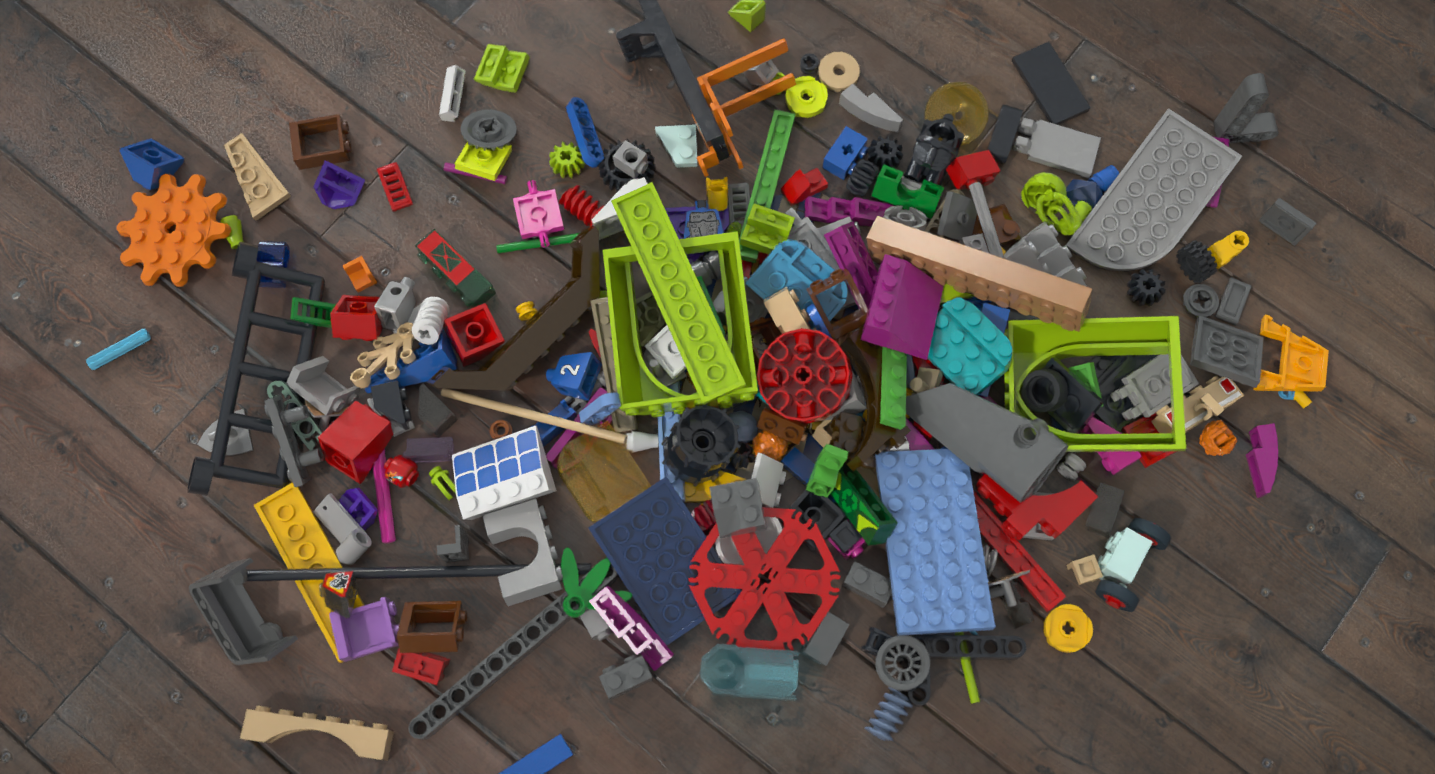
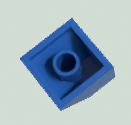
(150, 161)

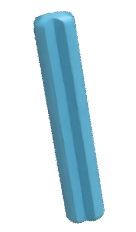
(118, 349)

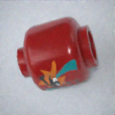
(401, 471)

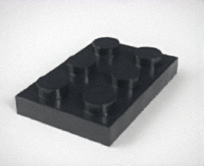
(1080, 401)

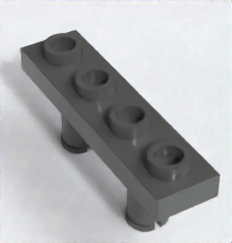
(289, 448)

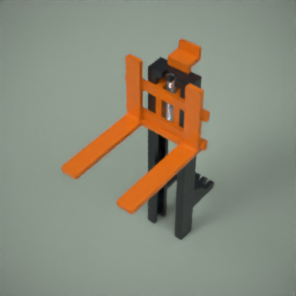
(700, 99)

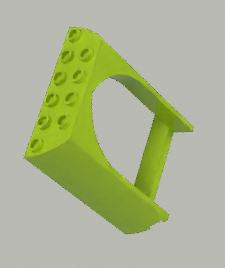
(1038, 342)
(637, 387)

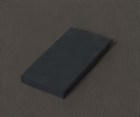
(1050, 84)

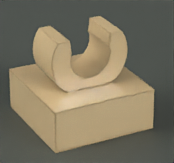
(1210, 405)

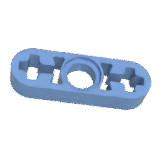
(600, 408)

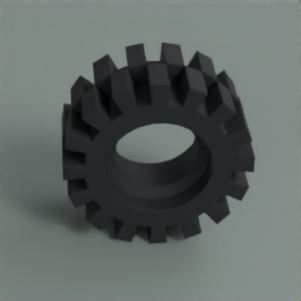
(1196, 261)

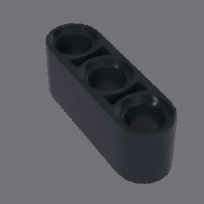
(1004, 133)

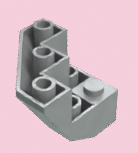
(1044, 253)

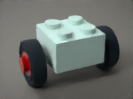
(1123, 559)

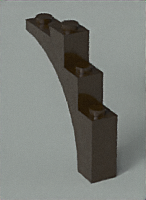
(868, 364)

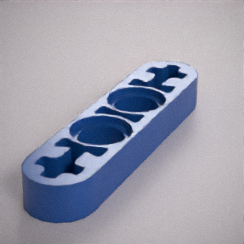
(577, 113)

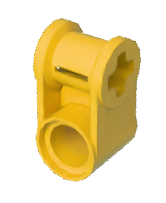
(717, 193)
(1226, 249)

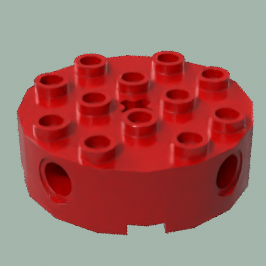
(788, 360)

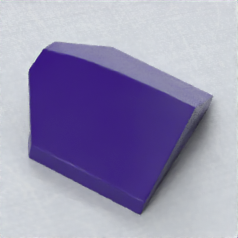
(337, 186)
(359, 507)

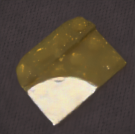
(600, 474)

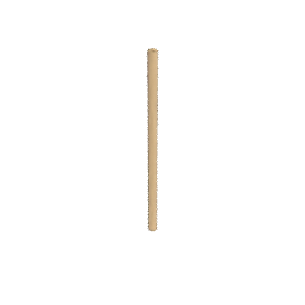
(533, 415)

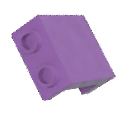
(366, 631)

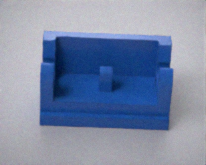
(549, 432)

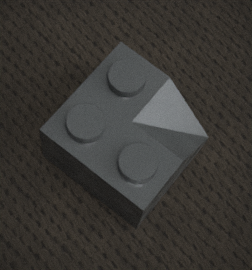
(738, 508)

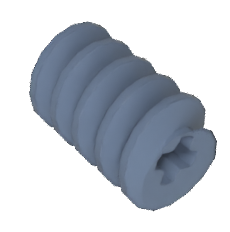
(889, 716)

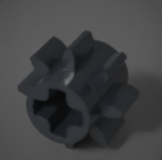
(742, 456)

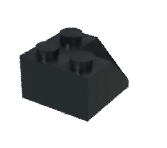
(820, 510)

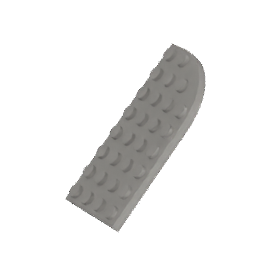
(1154, 197)

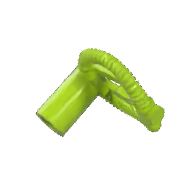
(1070, 222)

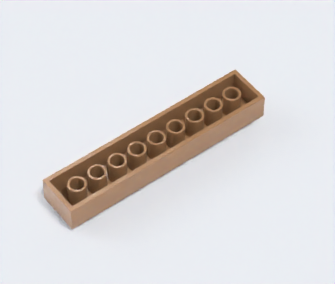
(983, 274)

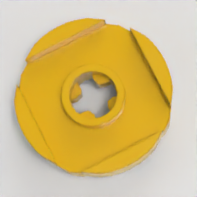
(1078, 620)

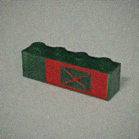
(455, 269)

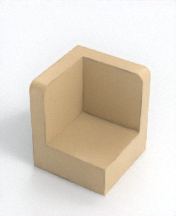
(1085, 569)

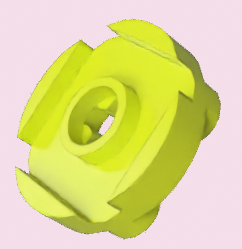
(809, 107)

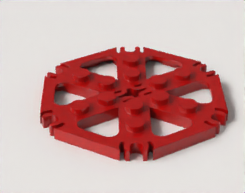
(774, 598)

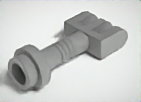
(579, 402)

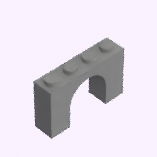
(542, 574)

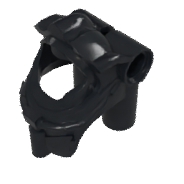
(932, 155)

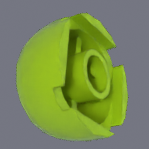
(1038, 186)

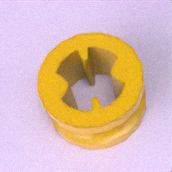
(526, 310)

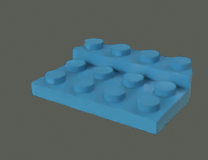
(797, 267)

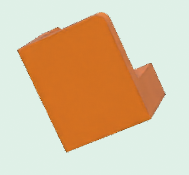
(360, 274)

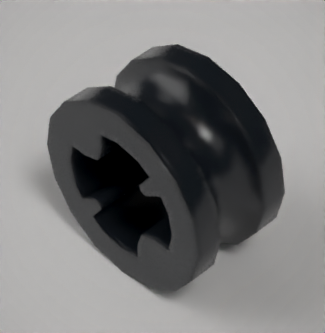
(814, 61)

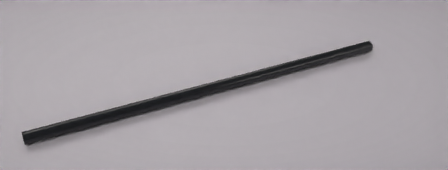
(395, 572)

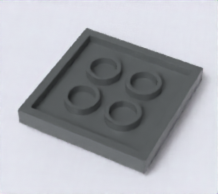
(1227, 351)

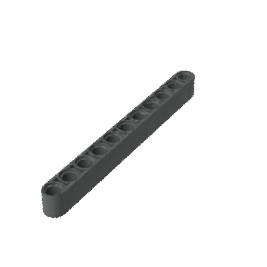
(485, 667)

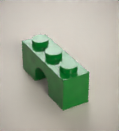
(891, 190)

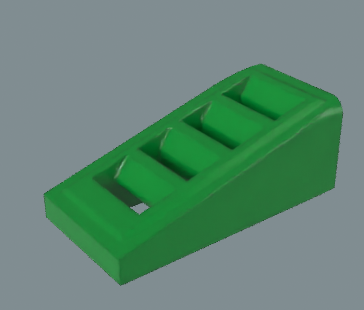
(313, 304)

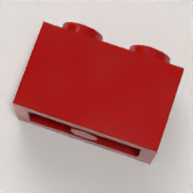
(972, 169)

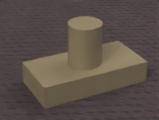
(926, 380)

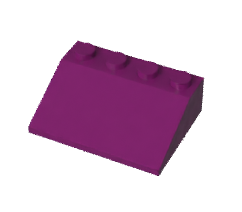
(902, 308)

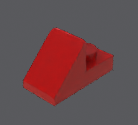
(803, 185)

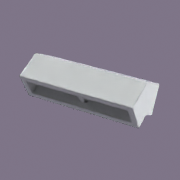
(449, 93)

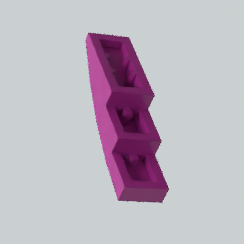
(835, 209)
(631, 627)

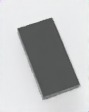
(1232, 301)

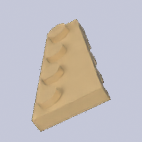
(257, 181)

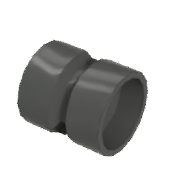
(708, 268)

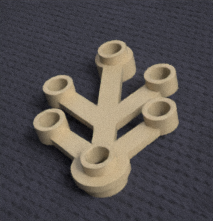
(362, 377)

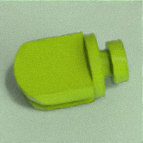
(438, 476)

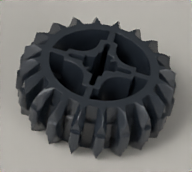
(614, 178)

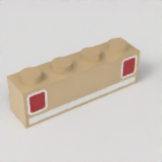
(1221, 389)

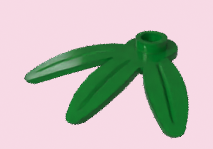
(583, 594)

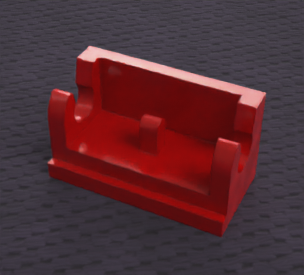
(421, 666)

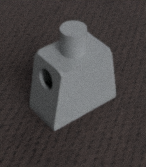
(396, 304)

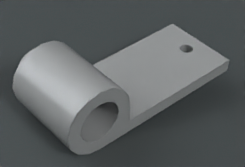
(345, 529)

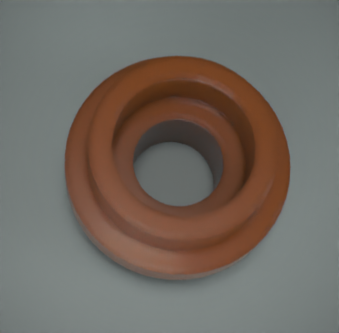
(498, 425)

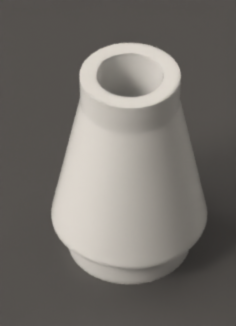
(641, 441)

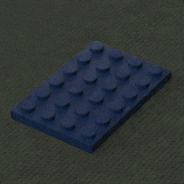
(651, 551)

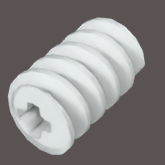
(430, 320)

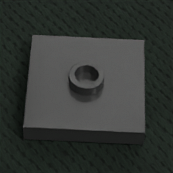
(957, 217)
(1287, 221)

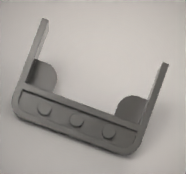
(235, 617)

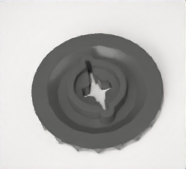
(478, 122)

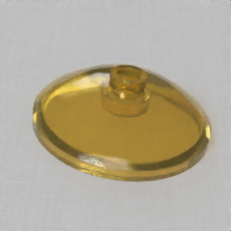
(962, 98)

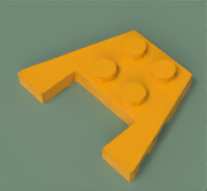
(1301, 362)

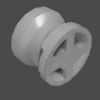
(1071, 466)

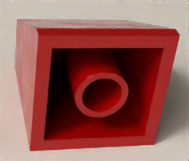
(356, 440)

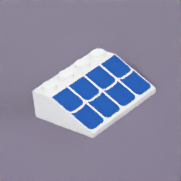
(501, 473)

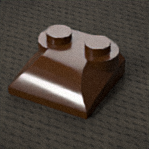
(1005, 227)

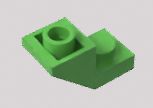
(826, 470)

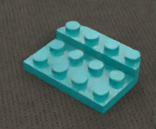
(968, 347)

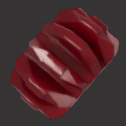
(705, 516)

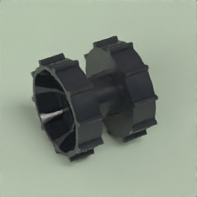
(714, 431)

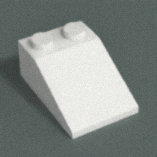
(607, 219)

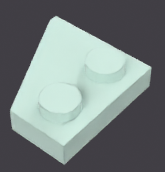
(679, 143)

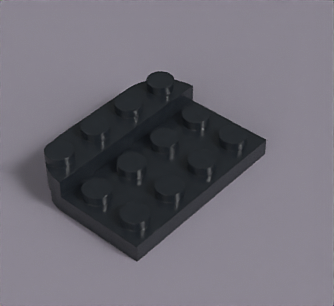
(1109, 375)

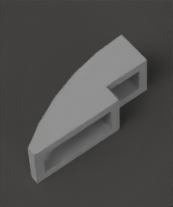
(870, 109)

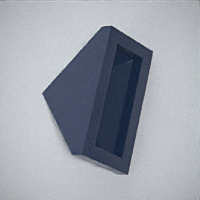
(1084, 191)

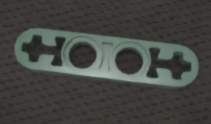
(296, 425)

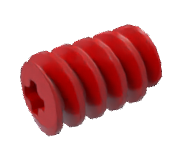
(579, 205)

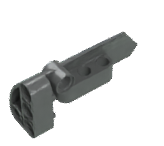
(989, 437)

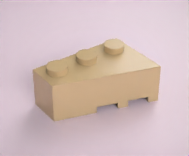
(786, 312)

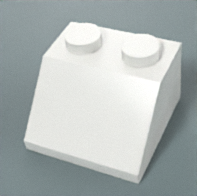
(769, 476)

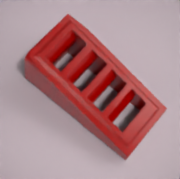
(389, 174)

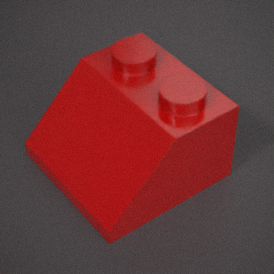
(356, 318)
(473, 334)

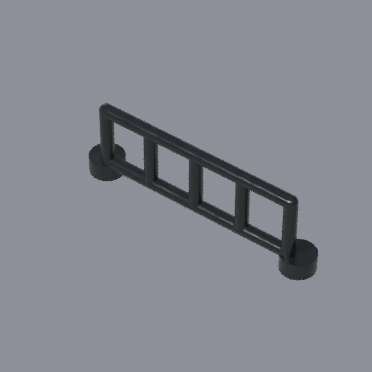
(248, 268)

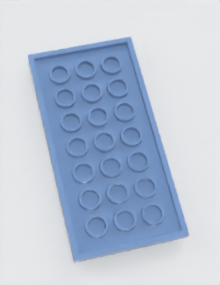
(936, 545)

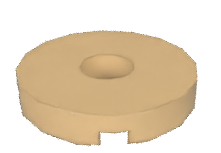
(842, 61)

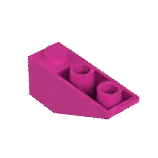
(1111, 460)

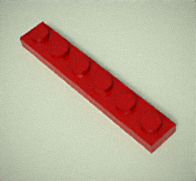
(1017, 558)

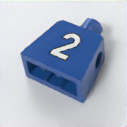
(575, 375)

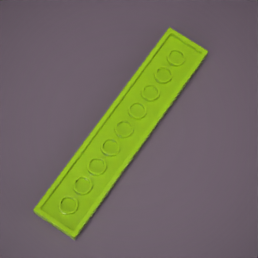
(678, 294)

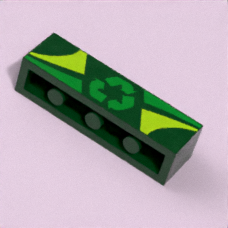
(863, 506)

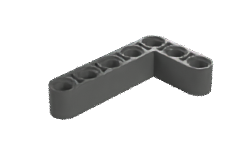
(1239, 116)

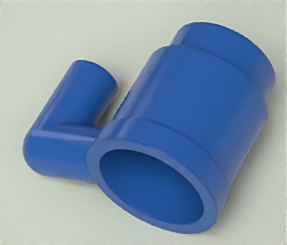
(1105, 177)

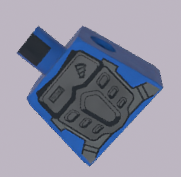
(702, 221)

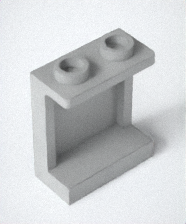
(320, 388)

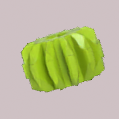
(566, 160)

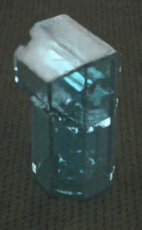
(750, 672)

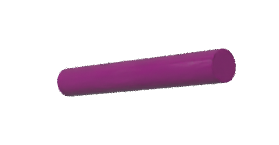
(451, 168)

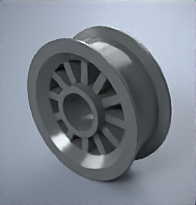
(917, 647)

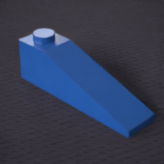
(427, 362)

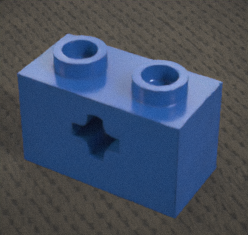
(836, 159)

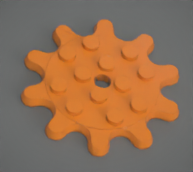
(187, 244)

